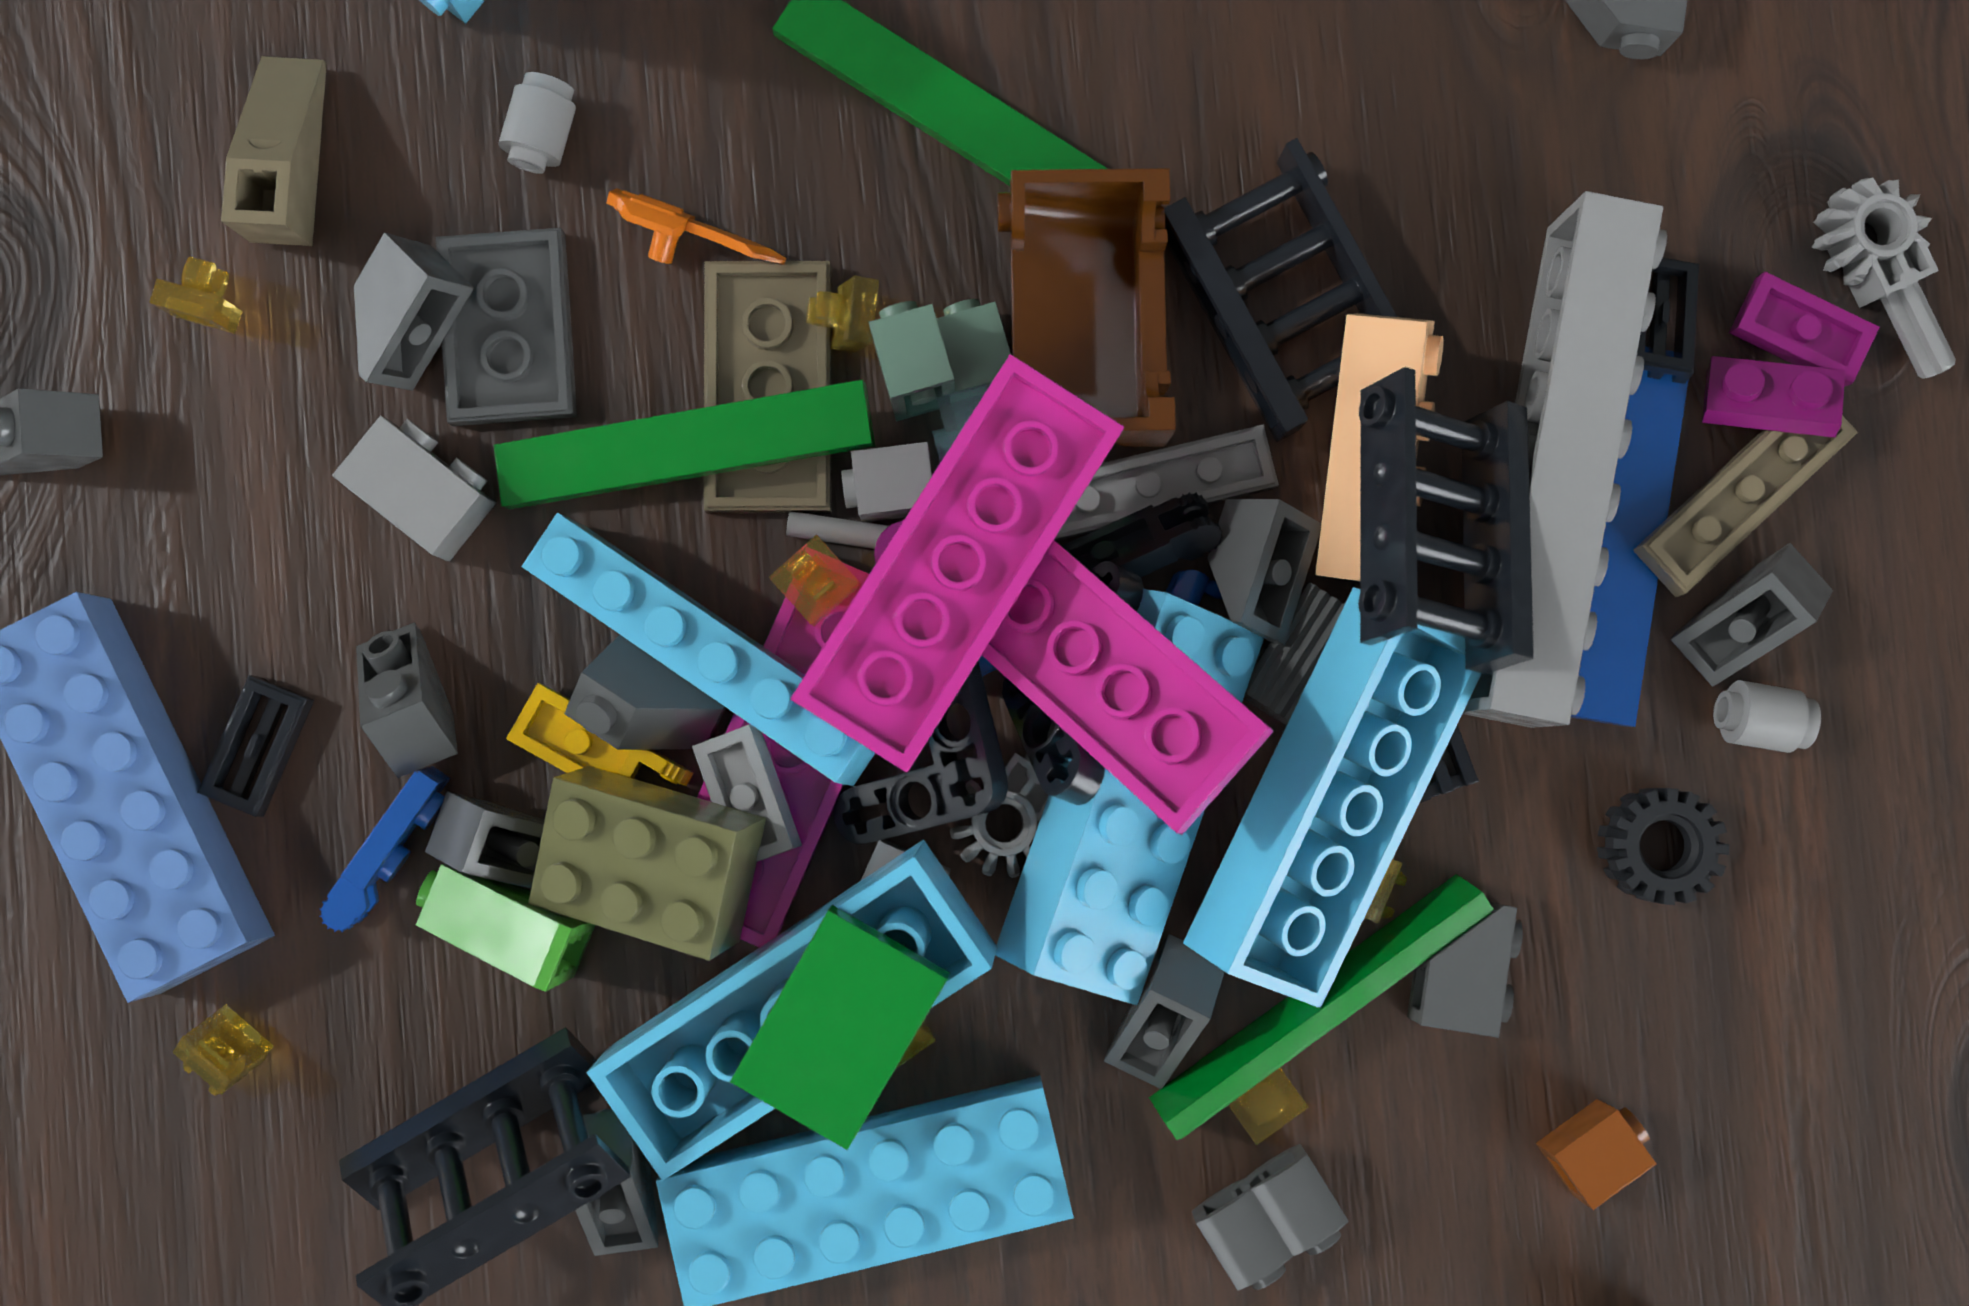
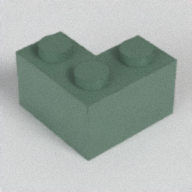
(937, 356)

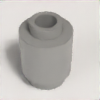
(537, 122)
(1767, 717)

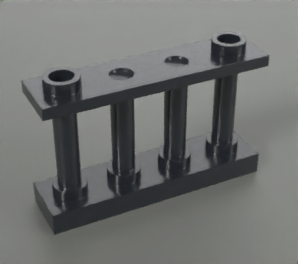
(1223, 289)
(1495, 524)
(460, 1127)

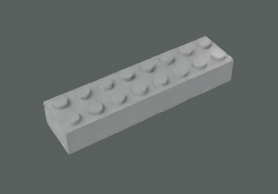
(1576, 394)

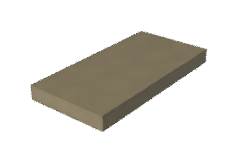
(761, 349)

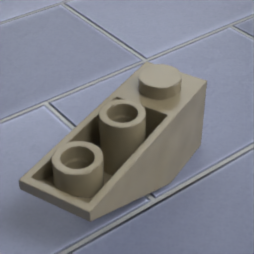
(276, 154)

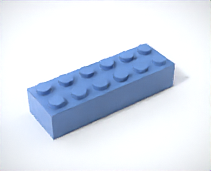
(121, 799)

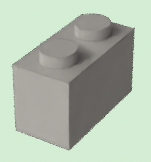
(415, 488)

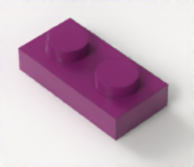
(1803, 327)
(1774, 396)

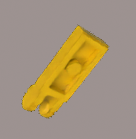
(568, 746)

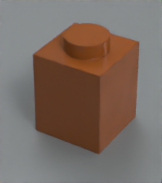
(1598, 1152)

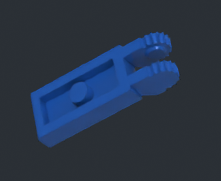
(383, 850)

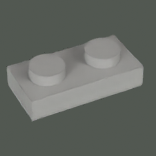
(744, 778)

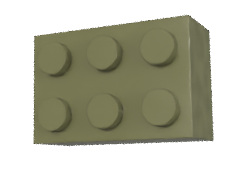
(646, 861)

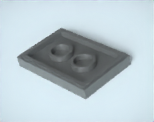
(513, 337)

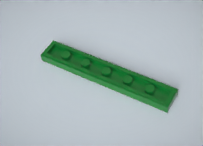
(923, 90)
(684, 445)
(1296, 1024)

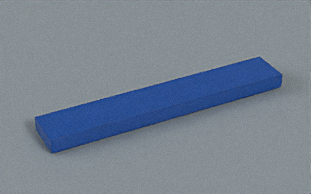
(1627, 595)

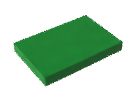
(840, 1027)

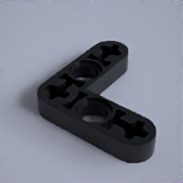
(1082, 776)
(943, 779)

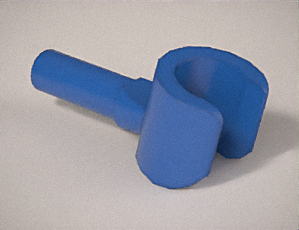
(1191, 586)

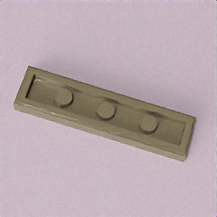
(1734, 504)

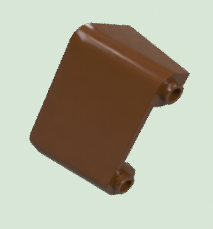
(1094, 289)

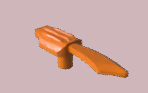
(671, 222)

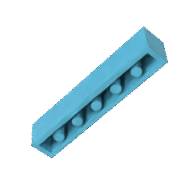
(691, 643)

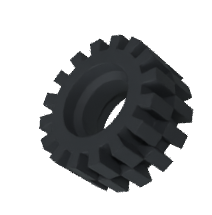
(1699, 853)

